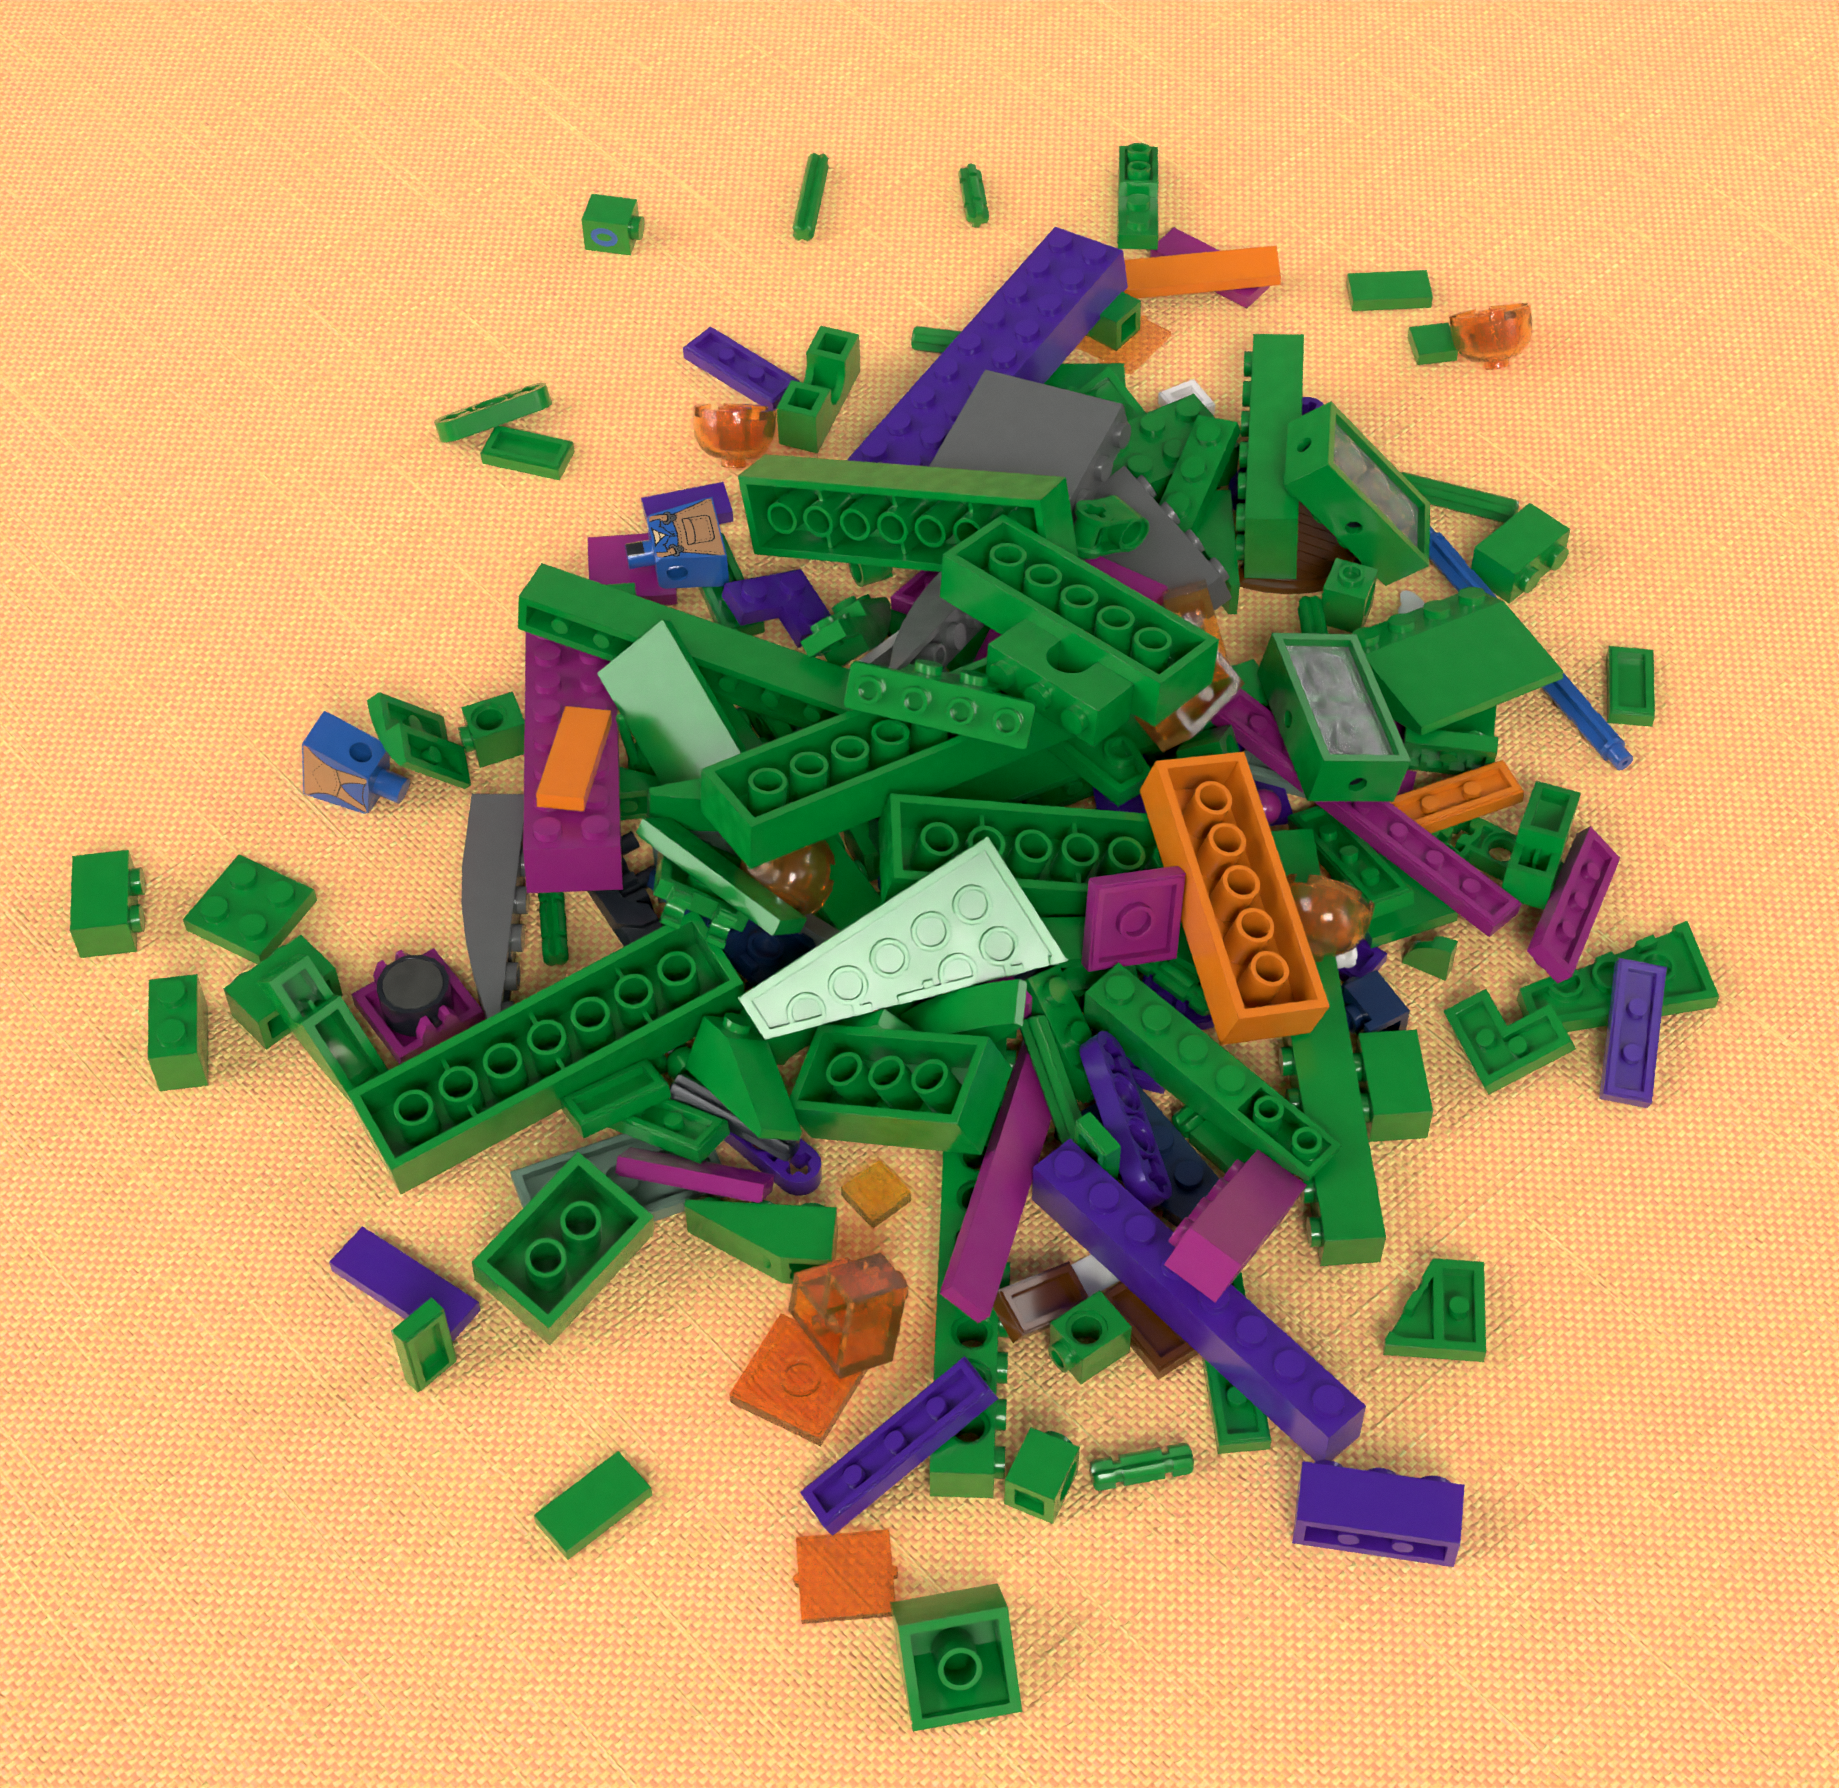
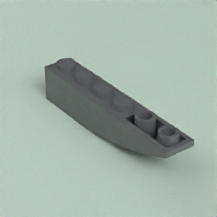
(932, 630)
(494, 896)

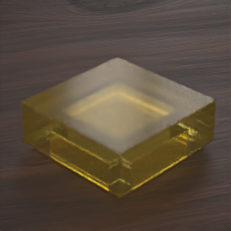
(876, 1194)

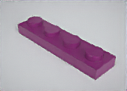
(1573, 905)

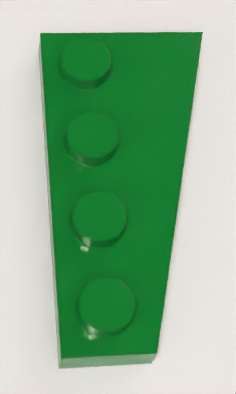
(1586, 996)

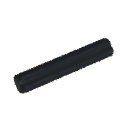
(694, 1094)

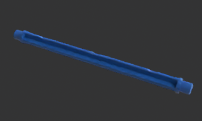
(1563, 691)

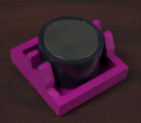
(416, 1004)

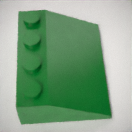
(1454, 659)

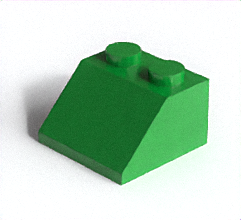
(956, 1656)

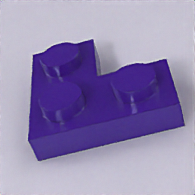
(777, 596)

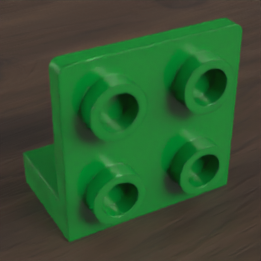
(1454, 747)

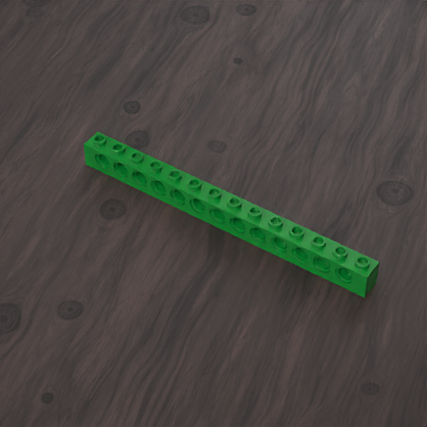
(962, 1466)

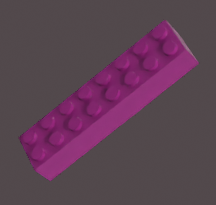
(559, 845)

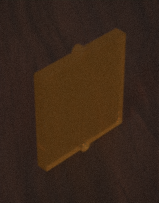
(1133, 350)
(845, 1576)

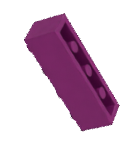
(1232, 1223)

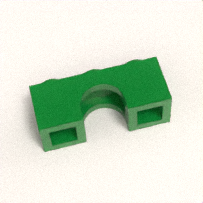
(812, 406)
(1082, 703)

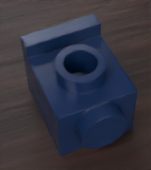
(1373, 1005)

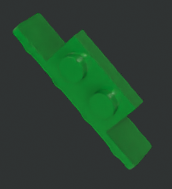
(941, 701)

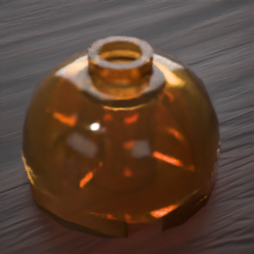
(1492, 333)
(734, 431)
(798, 877)
(1330, 915)

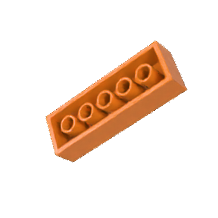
(1234, 898)

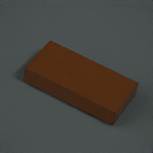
(1038, 1300)
(1151, 1337)

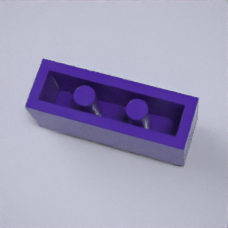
(1378, 1513)

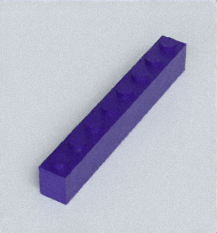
(1227, 1334)

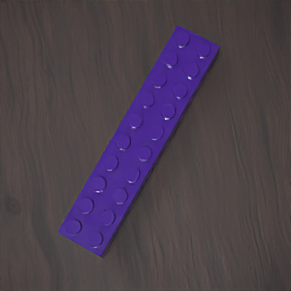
(1017, 333)

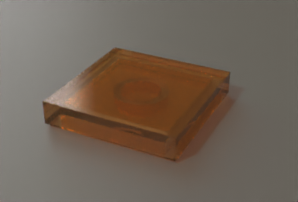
(793, 1384)

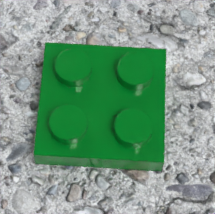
(250, 909)

